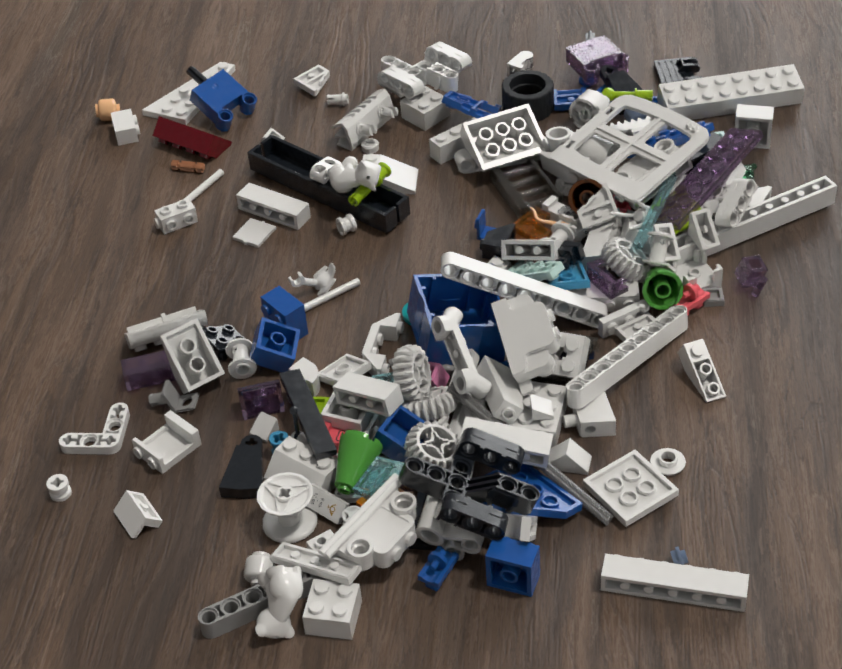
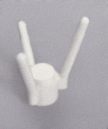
(639, 215)

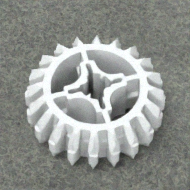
(624, 259)
(412, 372)
(434, 406)
(436, 443)

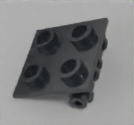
(219, 338)

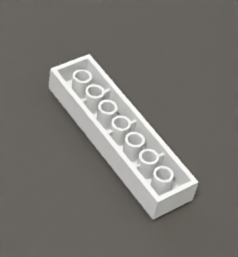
(722, 93)

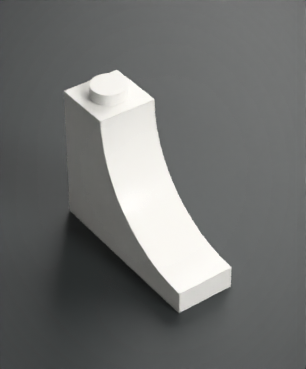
(521, 527)

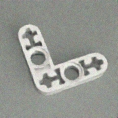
(105, 443)

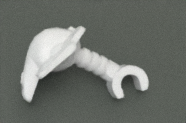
(322, 280)

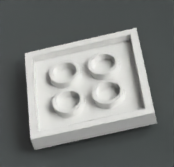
(630, 487)

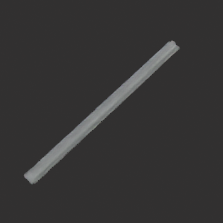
(551, 471)

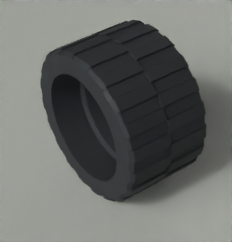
(529, 88)

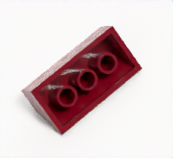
(189, 137)

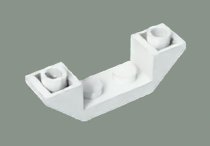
(385, 329)

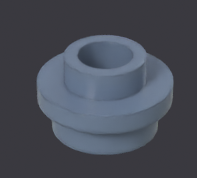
(678, 556)

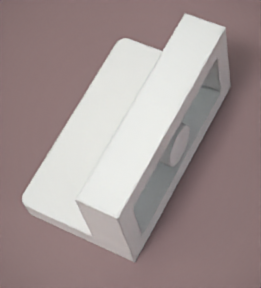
(136, 512)

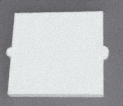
(254, 232)

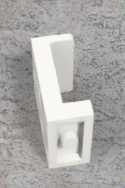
(168, 443)

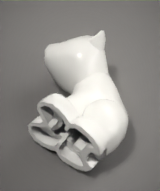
(351, 174)
(283, 590)

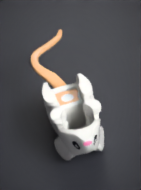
(569, 220)

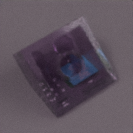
(261, 397)

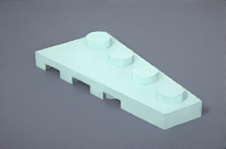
(539, 270)

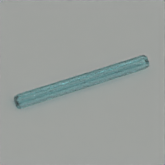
(654, 212)

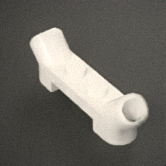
(467, 378)

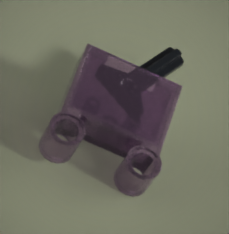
(592, 54)

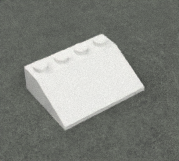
(503, 137)

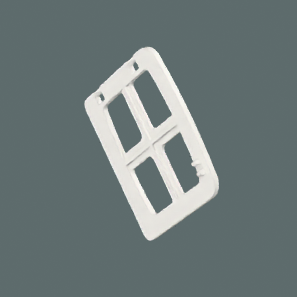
(618, 184)

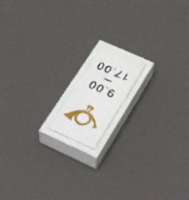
(327, 504)

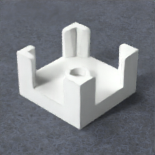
(699, 271)

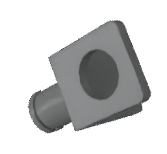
(173, 399)

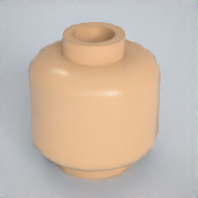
(105, 108)

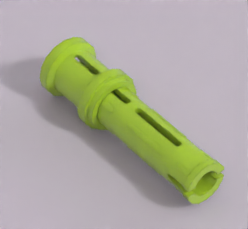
(363, 191)

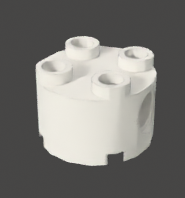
(587, 106)

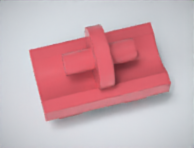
(693, 297)

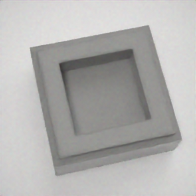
(716, 297)

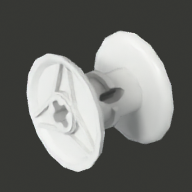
(285, 503)

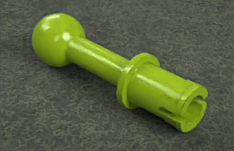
(611, 94)

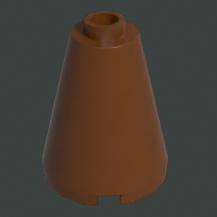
(578, 189)

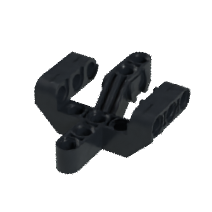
(463, 496)

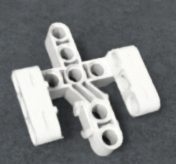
(437, 69)
(729, 199)

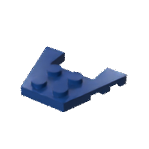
(468, 105)

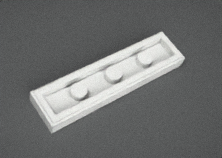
(316, 564)

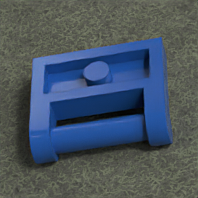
(564, 98)

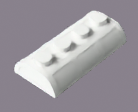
(151, 330)

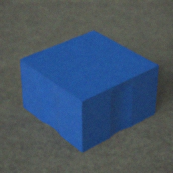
(432, 295)

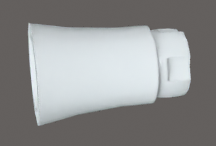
(557, 136)

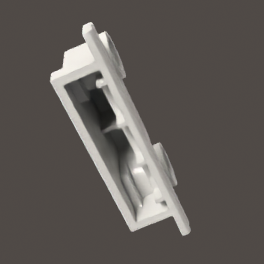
(639, 168)
(527, 338)
(377, 530)

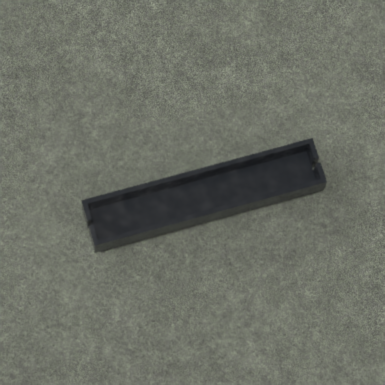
(292, 168)

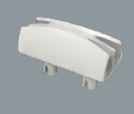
(365, 119)

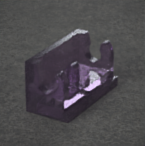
(605, 280)

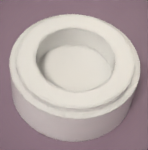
(370, 146)

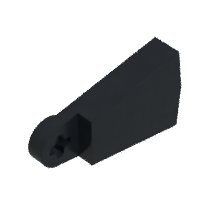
(617, 80)
(244, 470)

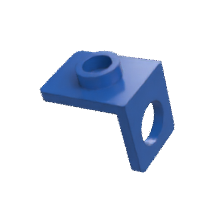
(480, 225)

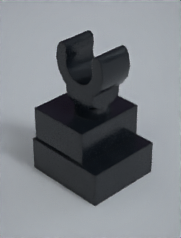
(570, 253)

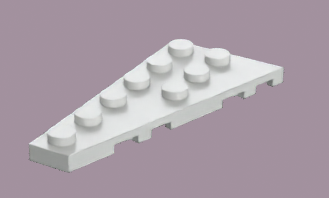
(176, 104)

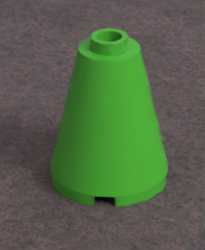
(662, 288)
(354, 457)

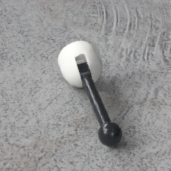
(298, 435)

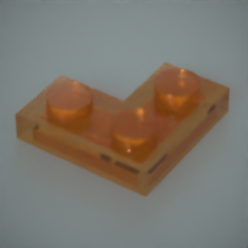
(530, 228)

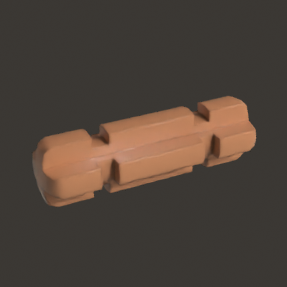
(188, 166)

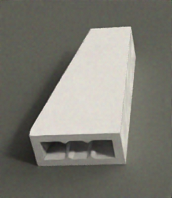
(505, 394)

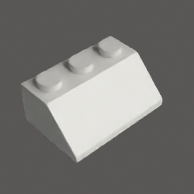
(298, 458)

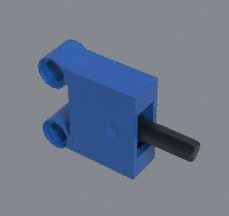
(219, 96)

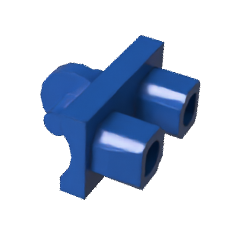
(437, 567)

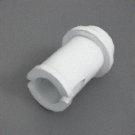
(338, 99)

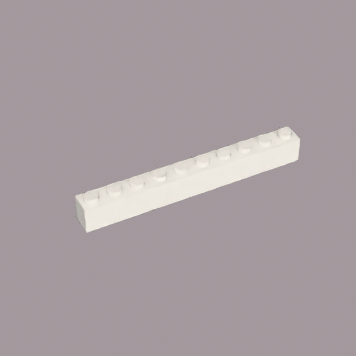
(767, 216)

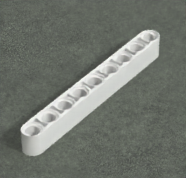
(510, 284)
(626, 357)

